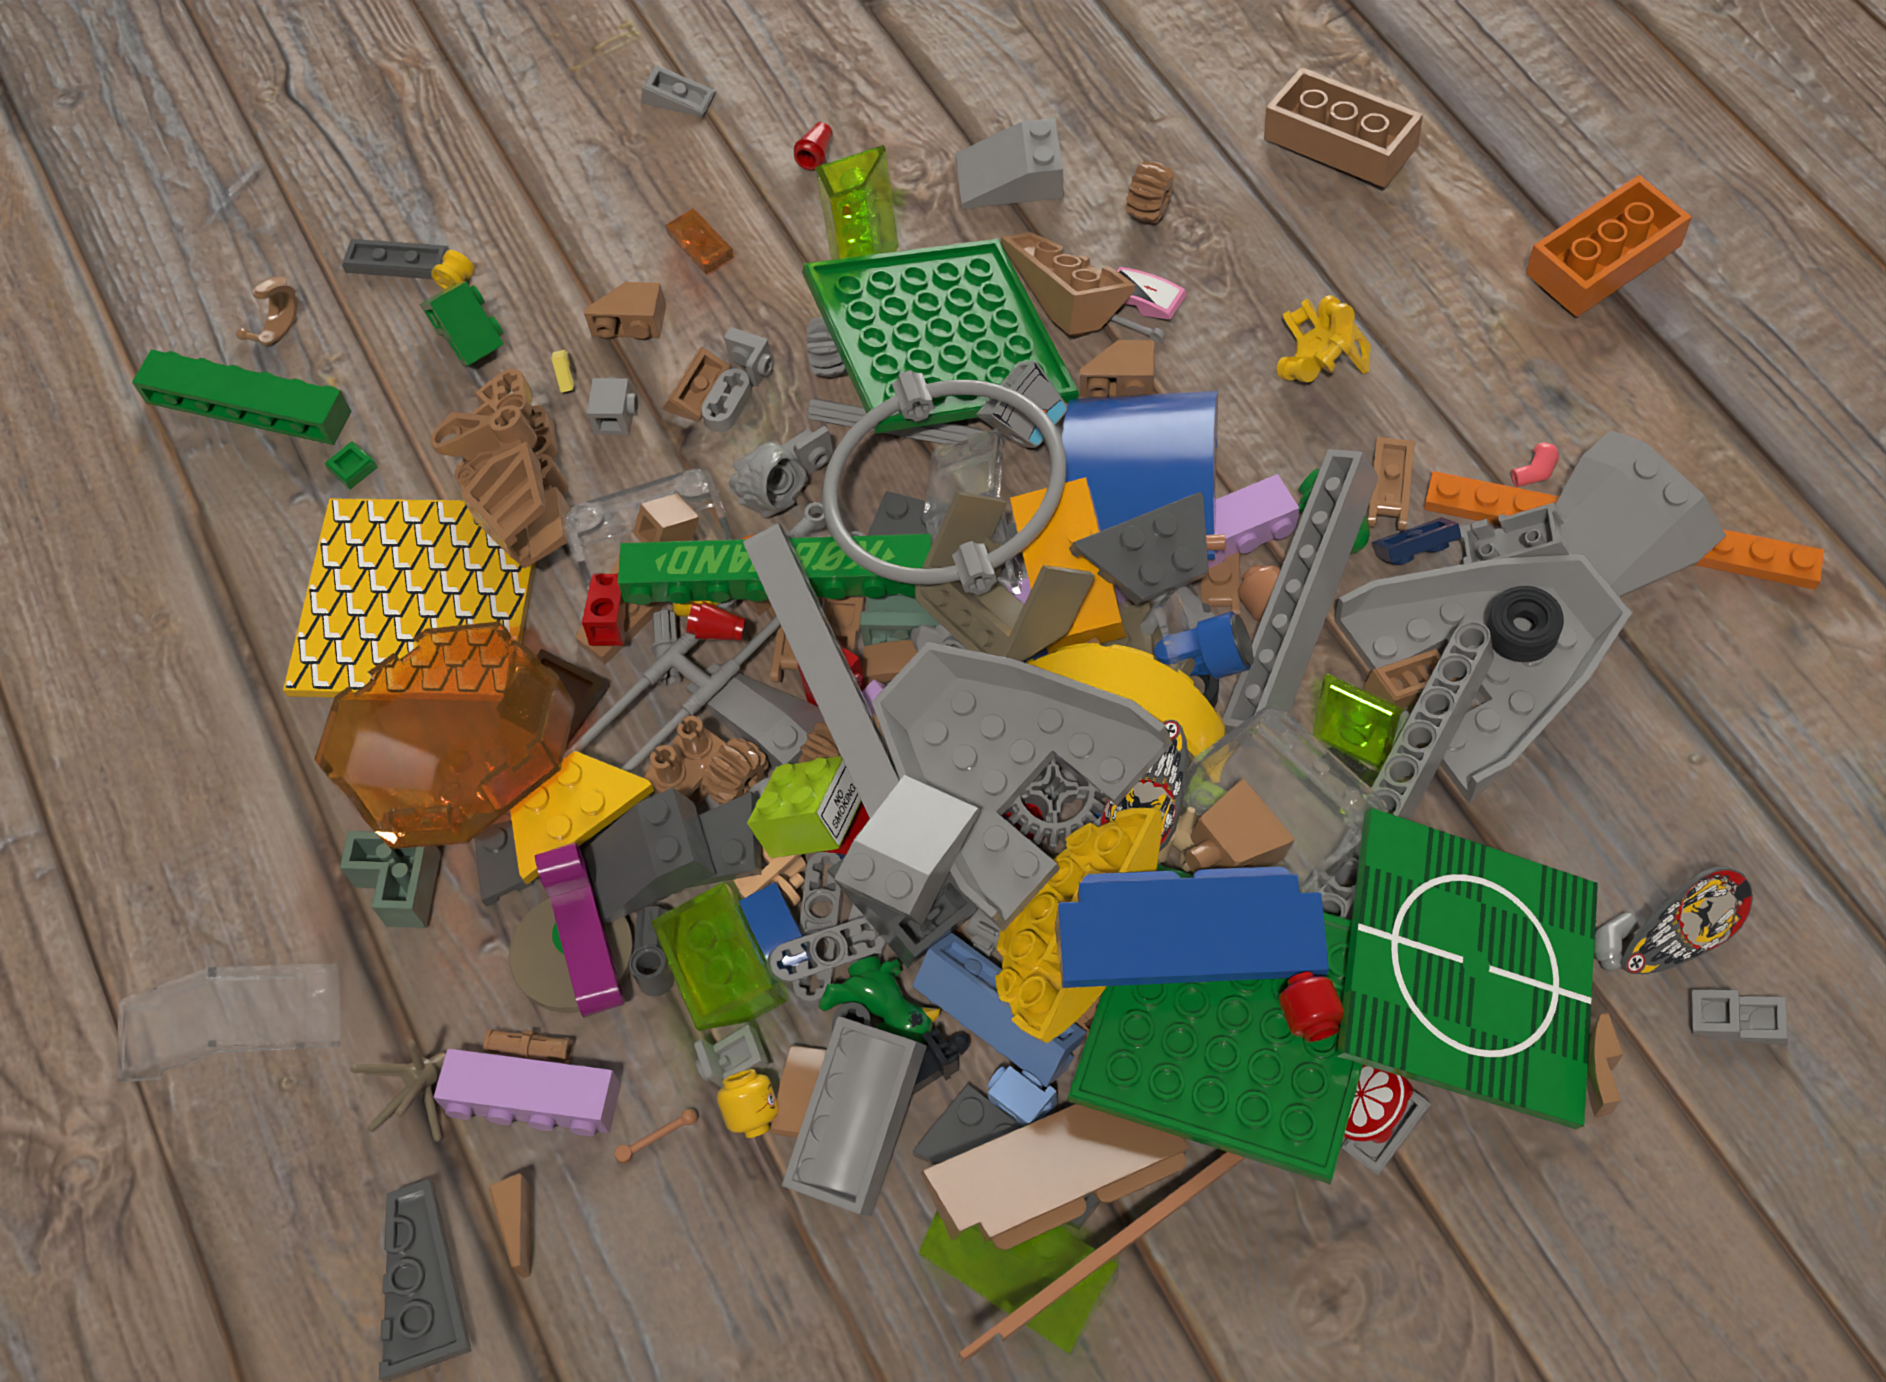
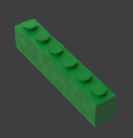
(242, 396)

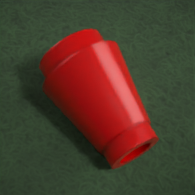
(813, 146)
(714, 623)

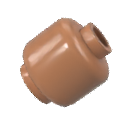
(1257, 588)

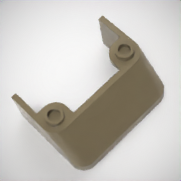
(997, 619)

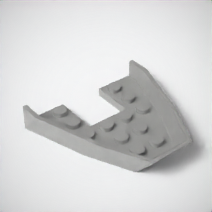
(1423, 609)
(985, 732)

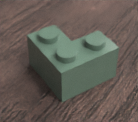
(401, 877)

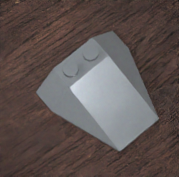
(1635, 514)

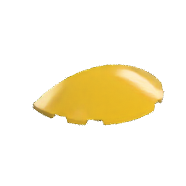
(1029, 946)

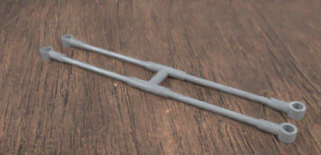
(675, 658)

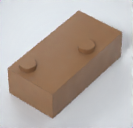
(1343, 126)

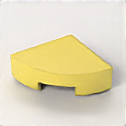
(561, 366)

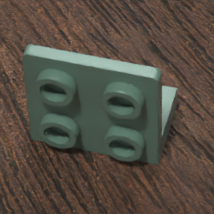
(892, 619)

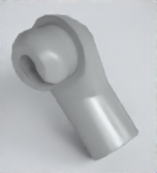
(1609, 940)

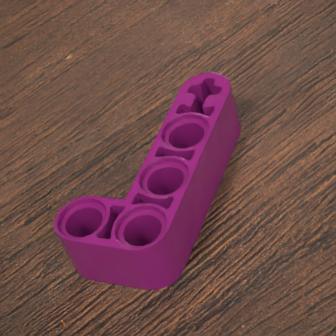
(580, 929)

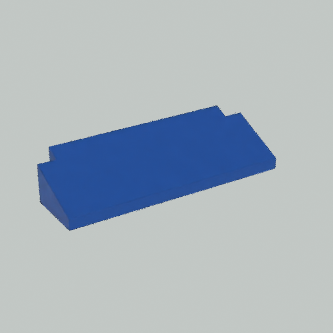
(1190, 929)

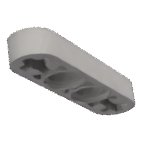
(809, 924)

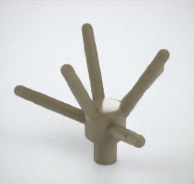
(417, 1077)

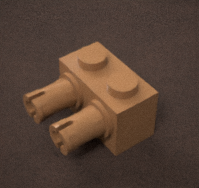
(684, 761)

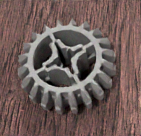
(1067, 793)

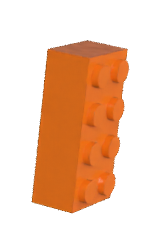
(1608, 245)

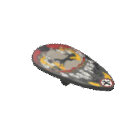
(1160, 787)
(1691, 921)

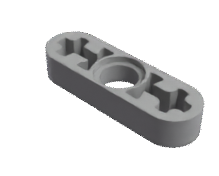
(801, 969)

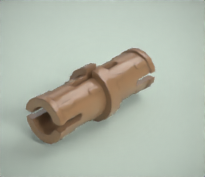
(528, 1046)

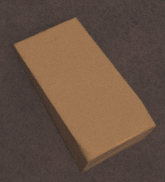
(513, 1211)

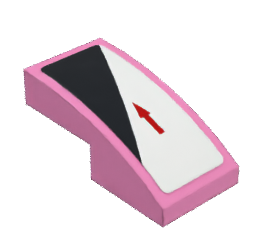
(1153, 294)

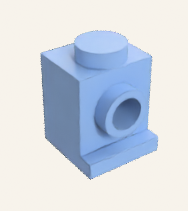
(1021, 1095)

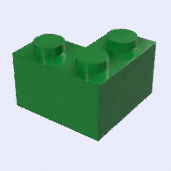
(463, 322)

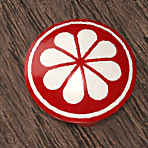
(1377, 1105)

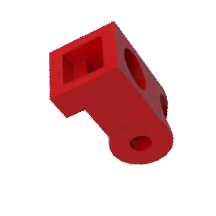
(604, 611)

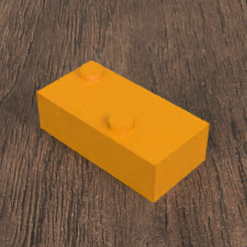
(1071, 521)

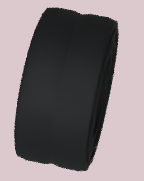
(1530, 603)

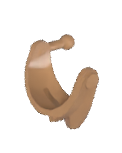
(281, 311)

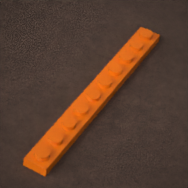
(1735, 554)

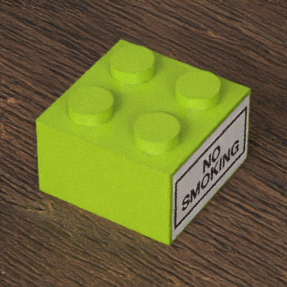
(805, 808)

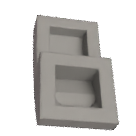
(1739, 1018)

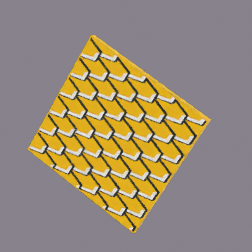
(389, 575)

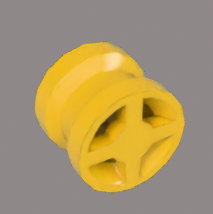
(453, 270)

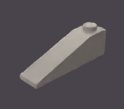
(763, 716)

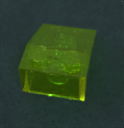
(1357, 721)

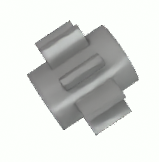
(984, 933)

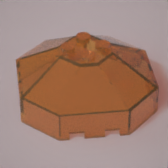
(446, 736)

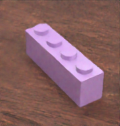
(527, 1092)

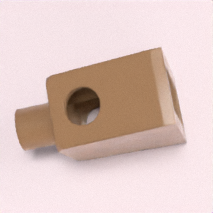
(1238, 833)

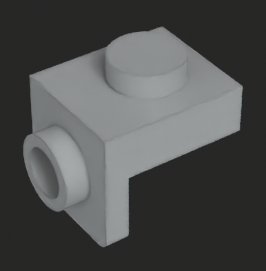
(731, 1055)

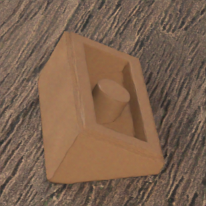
(695, 385)

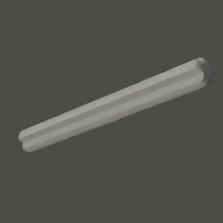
(849, 415)

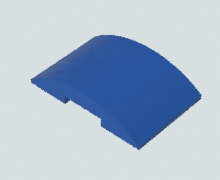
(1144, 452)

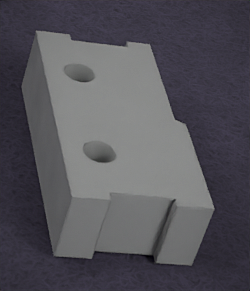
(1521, 535)

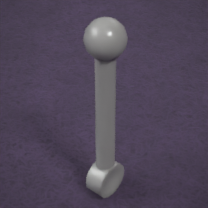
(1155, 334)

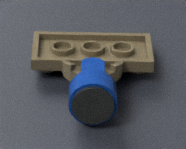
(1214, 647)

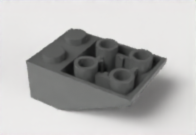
(907, 938)

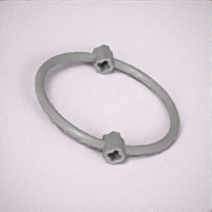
(971, 560)

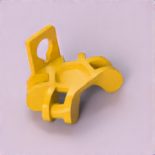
(1321, 346)

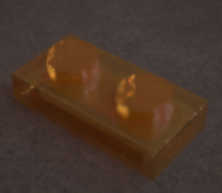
(699, 241)

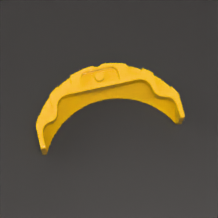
(1143, 680)

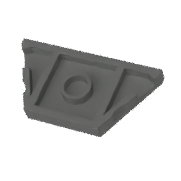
(1151, 550)

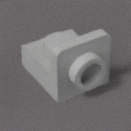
(751, 352)

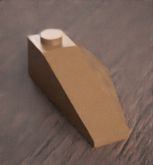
(1066, 285)

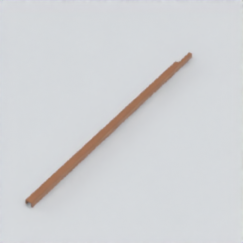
(1104, 1254)

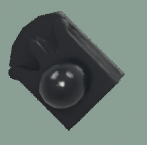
(939, 1058)

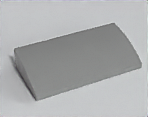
(854, 1116)

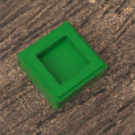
(350, 465)

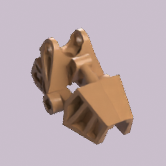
(504, 483)

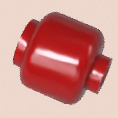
(1311, 1007)

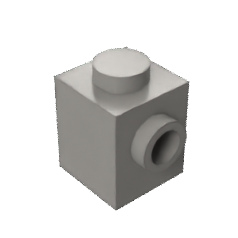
(611, 406)

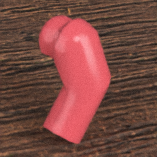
(1540, 468)

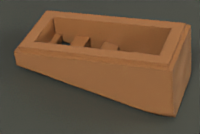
(1384, 680)

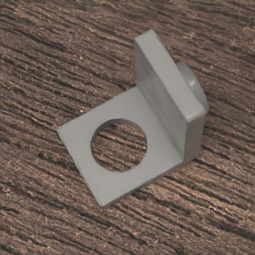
(811, 448)

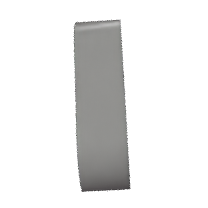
(721, 397)

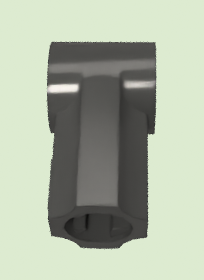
(650, 954)

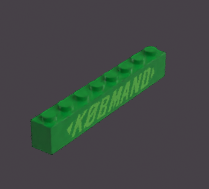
(725, 572)

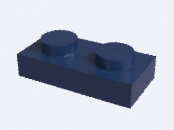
(1425, 537)

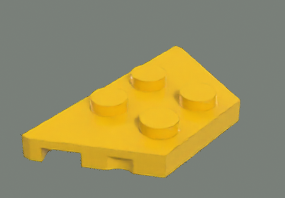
(572, 807)

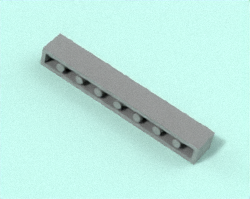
(1305, 586)

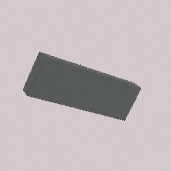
(392, 258)

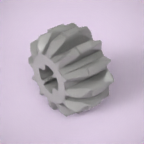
(822, 351)

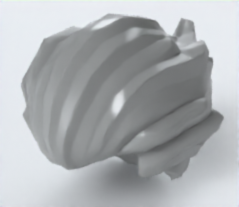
(767, 479)

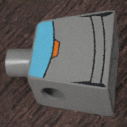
(1033, 383)

